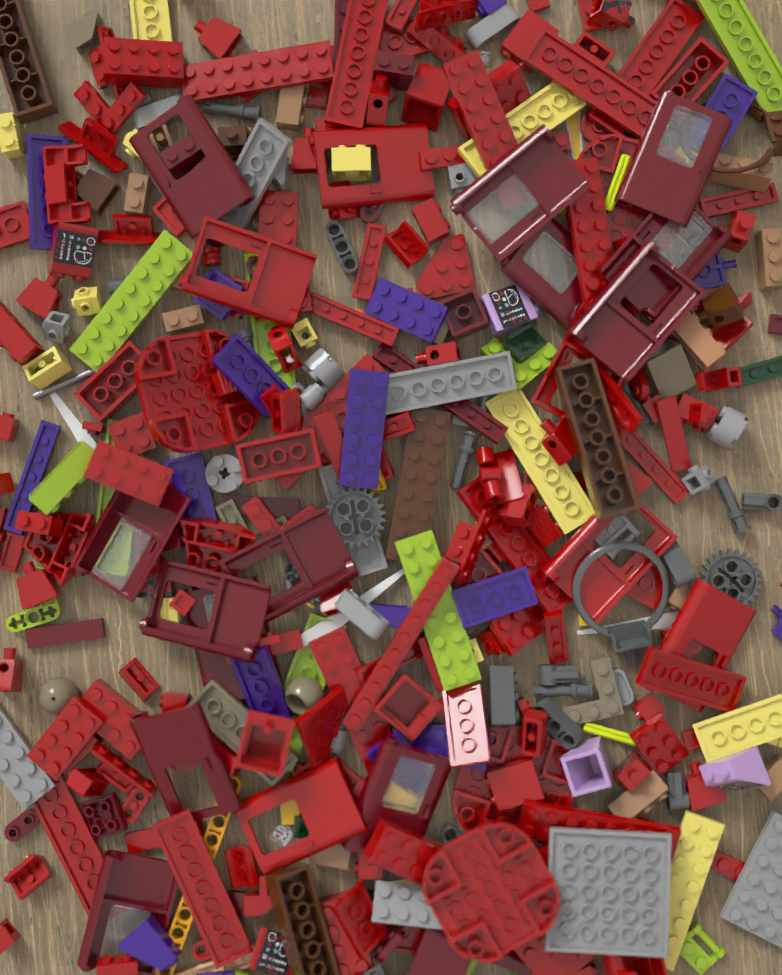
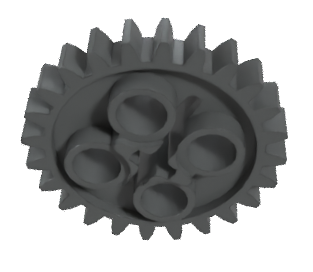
(373, 514)
(741, 567)

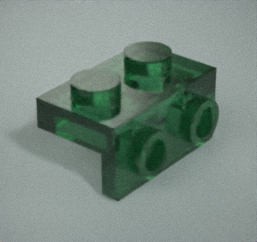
(524, 342)

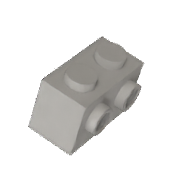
(460, 177)

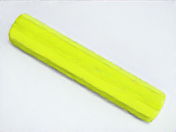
(617, 179)
(608, 733)

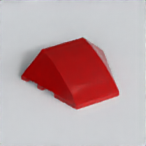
(213, 540)
(60, 553)

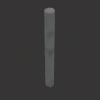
(63, 384)

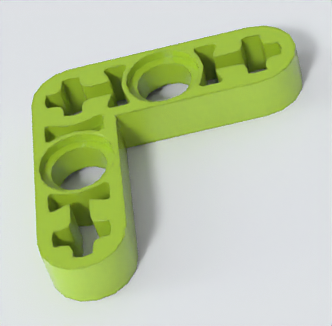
(46, 606)

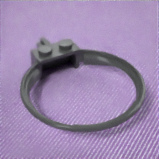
(629, 635)

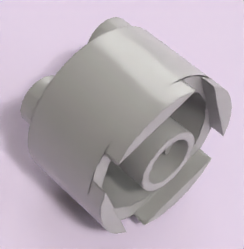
(323, 370)
(728, 428)
(216, 480)

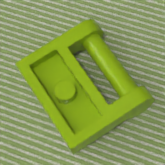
(695, 954)

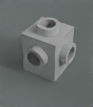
(57, 327)
(698, 479)

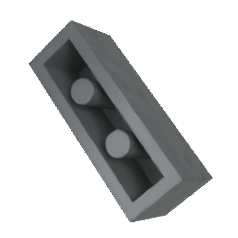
(503, 697)

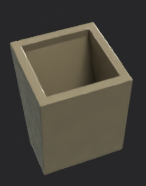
(669, 370)

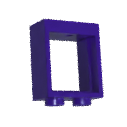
(393, 613)

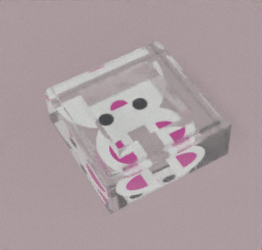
(282, 835)

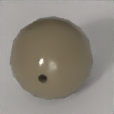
(61, 689)
(303, 694)

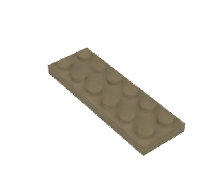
(227, 720)

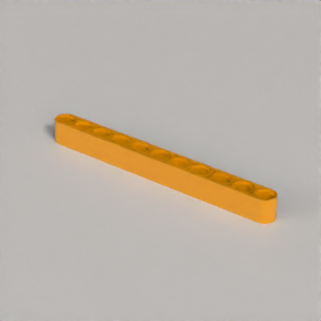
(180, 920)

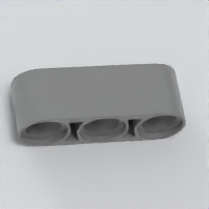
(492, 26)
(154, 110)
(361, 614)

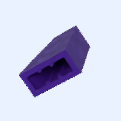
(151, 945)

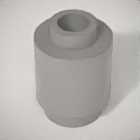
(312, 396)
(339, 742)

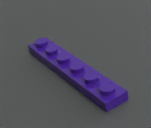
(33, 471)

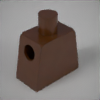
(234, 138)
(96, 189)
(721, 307)

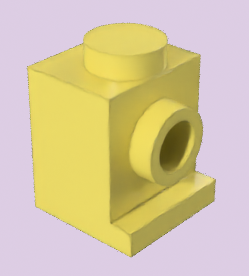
(301, 328)

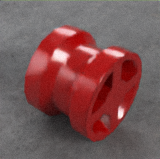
(212, 257)

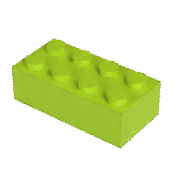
(62, 478)

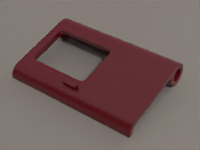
(206, 190)
(616, 334)
(314, 552)
(235, 616)
(181, 738)
(438, 958)

